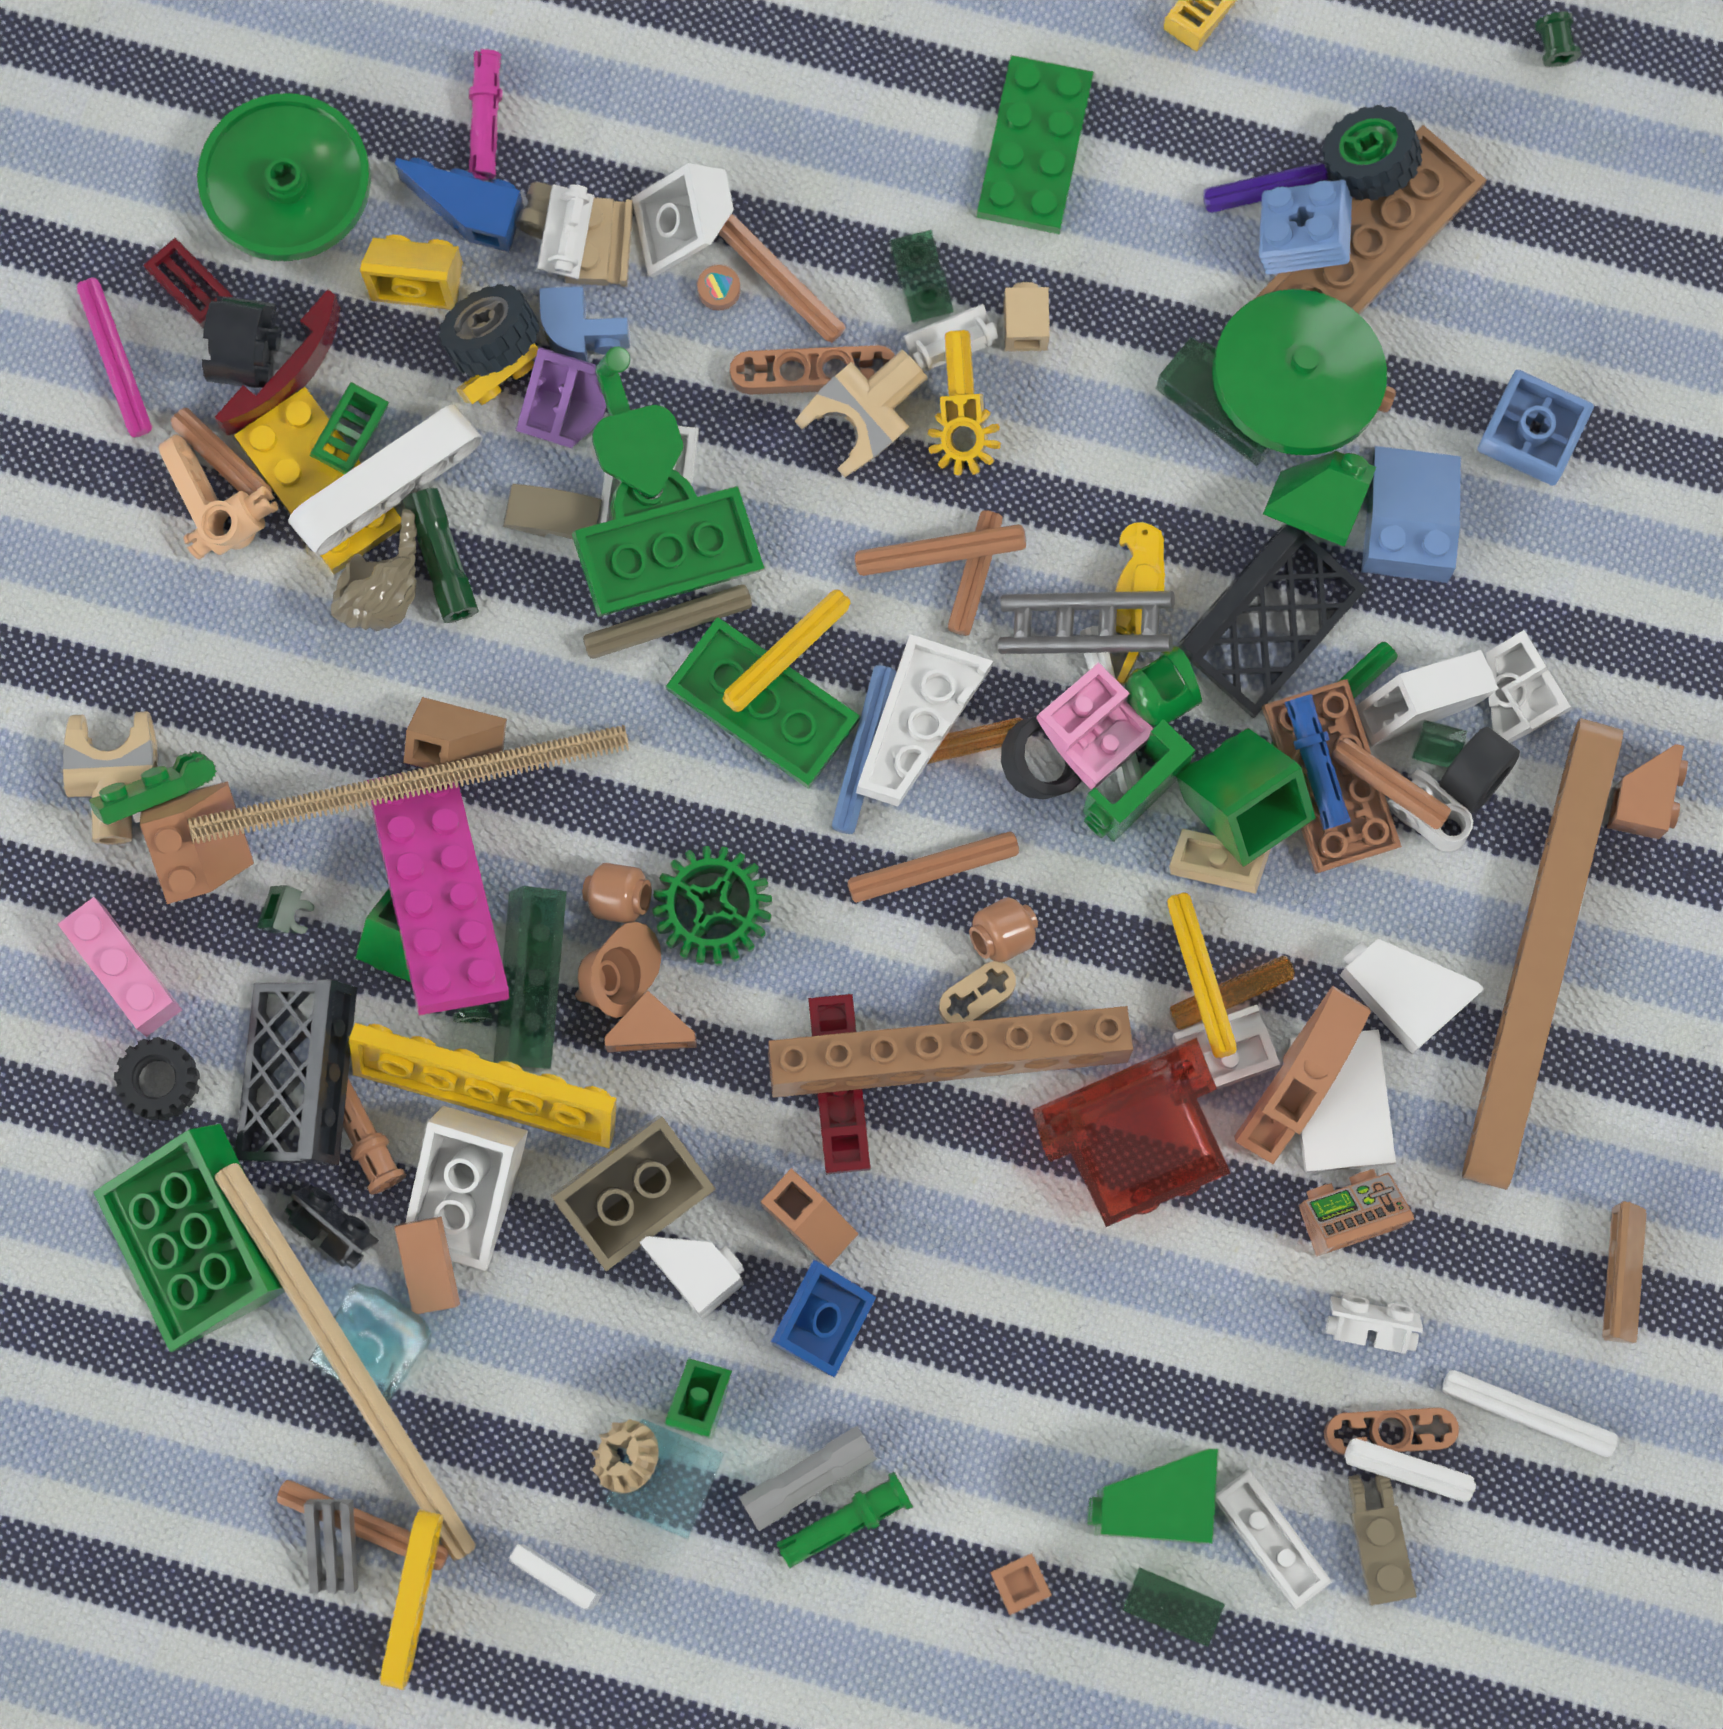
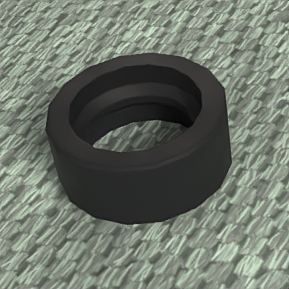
(1017, 771)

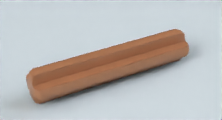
(216, 452)
(972, 582)
(1391, 783)

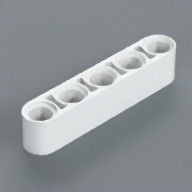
(385, 479)

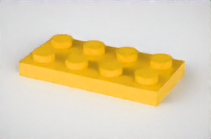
(281, 451)

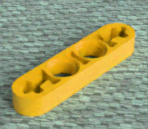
(411, 1599)

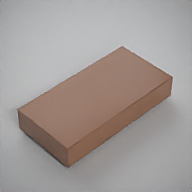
(427, 1265)

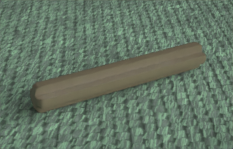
(667, 621)

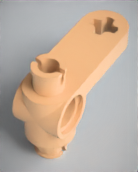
(207, 511)

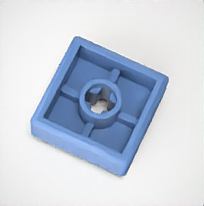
(1305, 227)
(1561, 421)

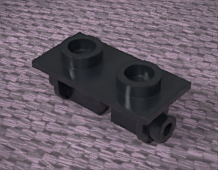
(315, 1211)

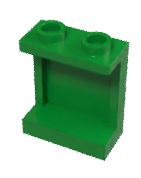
(1171, 757)

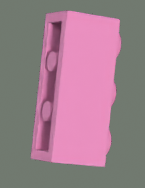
(119, 967)

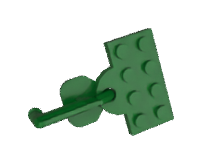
(664, 542)

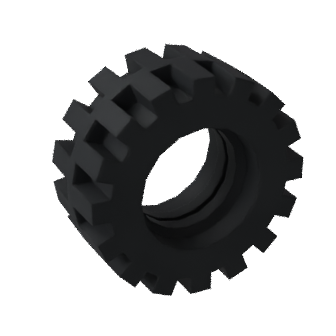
(138, 1058)

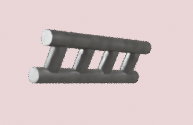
(1105, 641)

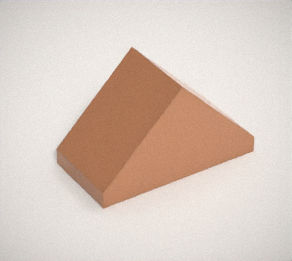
(649, 1027)

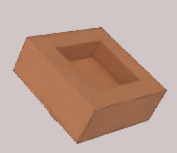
(1020, 1584)

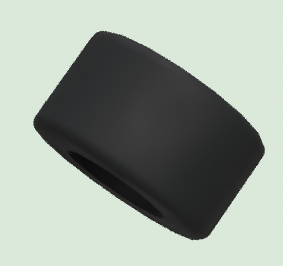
(1479, 769)

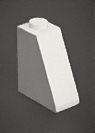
(1426, 695)
(1407, 990)

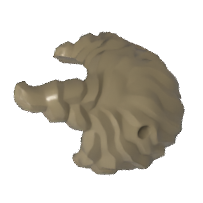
(381, 591)

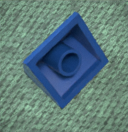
(823, 1319)

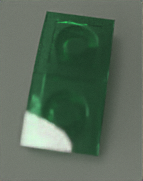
(921, 276)

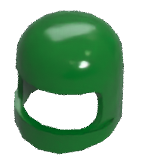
(1159, 691)

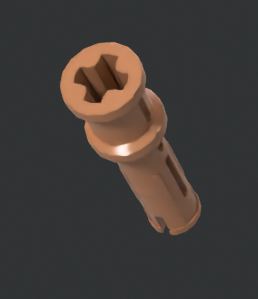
(369, 1146)

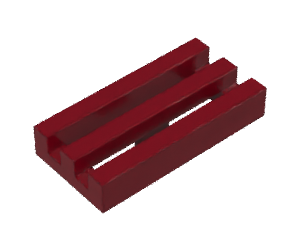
(162, 256)

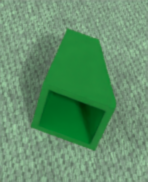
(1247, 795)
(1162, 1503)

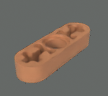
(1424, 1417)

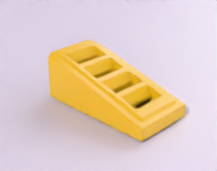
(1187, 31)

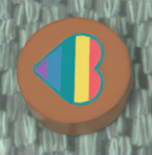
(718, 287)

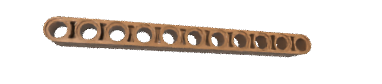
(1542, 954)

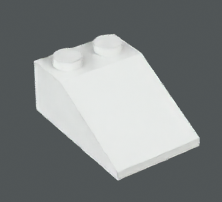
(468, 1180)

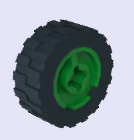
(1373, 151)

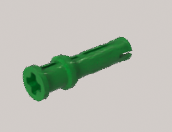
(862, 1512)

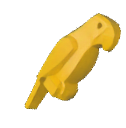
(1141, 573)

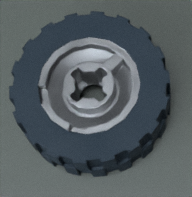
(489, 330)

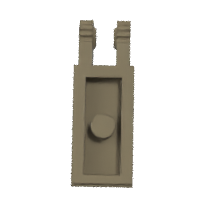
(1381, 1544)

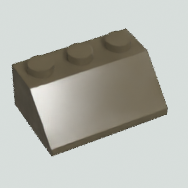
(633, 1192)

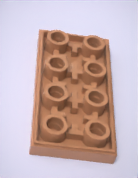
(1371, 821)

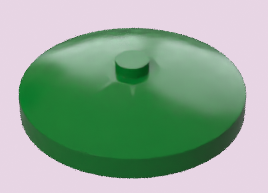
(284, 177)
(1299, 372)

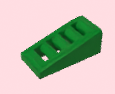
(364, 402)

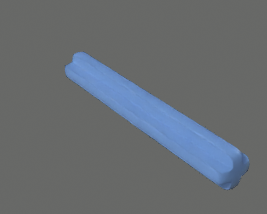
(849, 801)

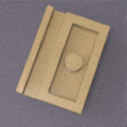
(607, 244)

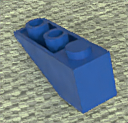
(473, 207)

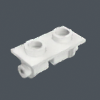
(565, 230)
(928, 344)
(1391, 1323)

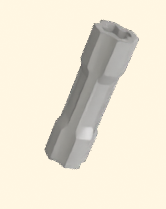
(807, 1478)

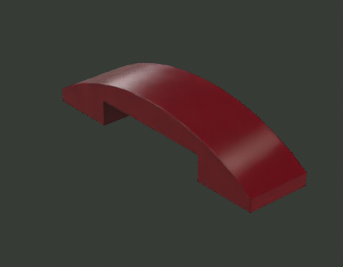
(320, 327)
(840, 1111)

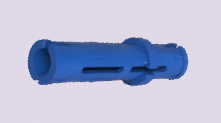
(1317, 761)

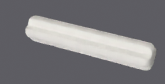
(1410, 1470)

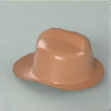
(620, 969)

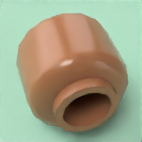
(617, 893)
(1003, 930)

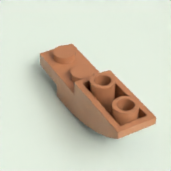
(1305, 1076)

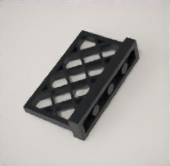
(1243, 591)
(322, 1073)

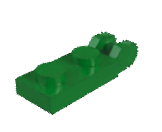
(153, 788)

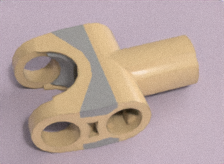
(867, 405)
(91, 769)

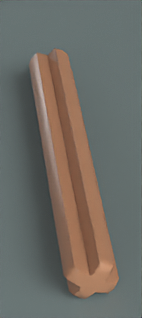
(781, 279)
(940, 550)
(933, 866)
(366, 1525)

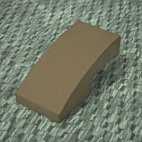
(549, 511)

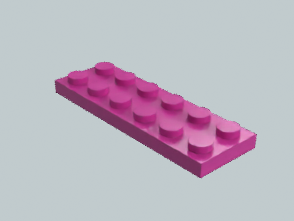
(439, 901)

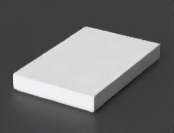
(1354, 1116)

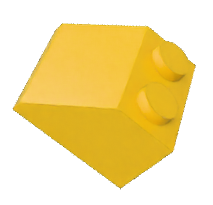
(412, 272)

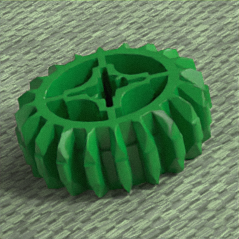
(731, 873)

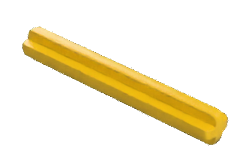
(786, 650)
(1201, 975)

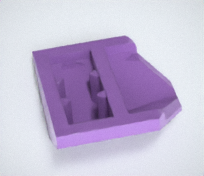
(561, 399)

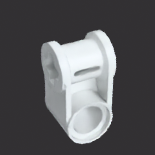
(1436, 836)

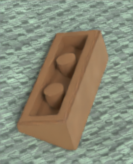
(1624, 1273)

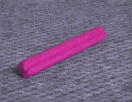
(114, 357)

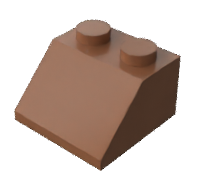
(188, 868)

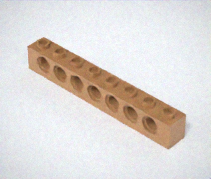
(949, 1051)

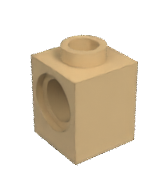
(1026, 317)

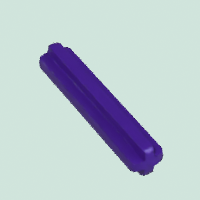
(1251, 189)

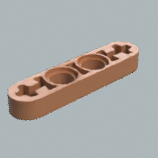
(810, 358)

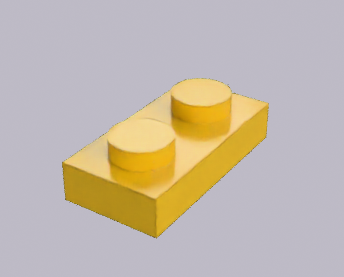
(486, 387)

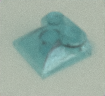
(383, 1336)

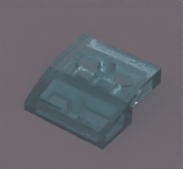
(677, 1486)

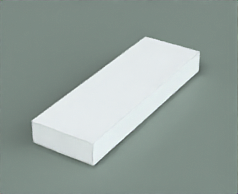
(1271, 1539)

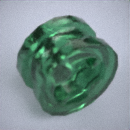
(473, 1014)

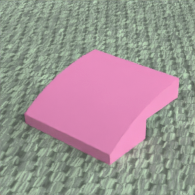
(1094, 726)

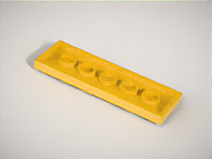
(483, 1085)

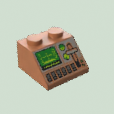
(1355, 1212)

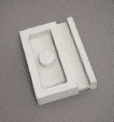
(1253, 1053)

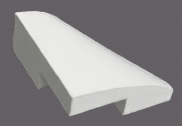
(1526, 692)

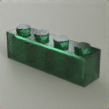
(532, 977)

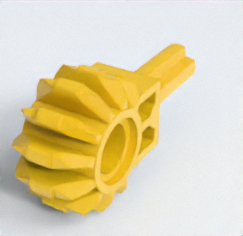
(962, 409)

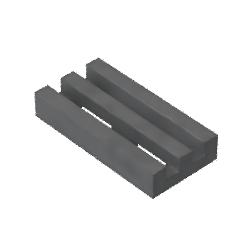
(313, 1542)

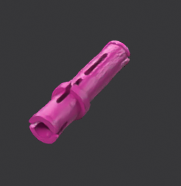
(485, 100)

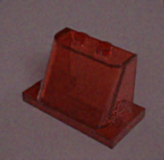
(1138, 1133)

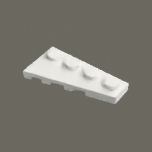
(920, 710)

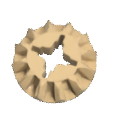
(641, 1449)

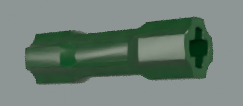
(441, 556)

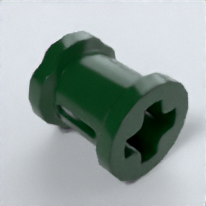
(1557, 39)

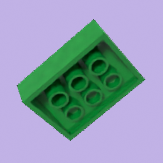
(186, 1238)

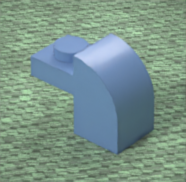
(569, 330)

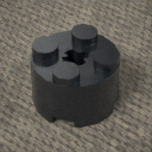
(240, 341)

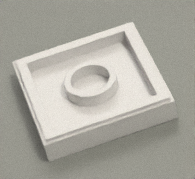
(555, 1577)

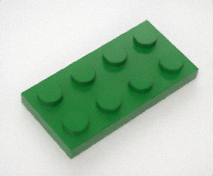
(1035, 144)
(786, 724)

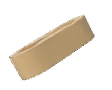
(972, 985)

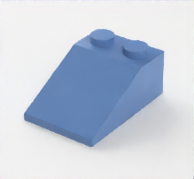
(1413, 515)

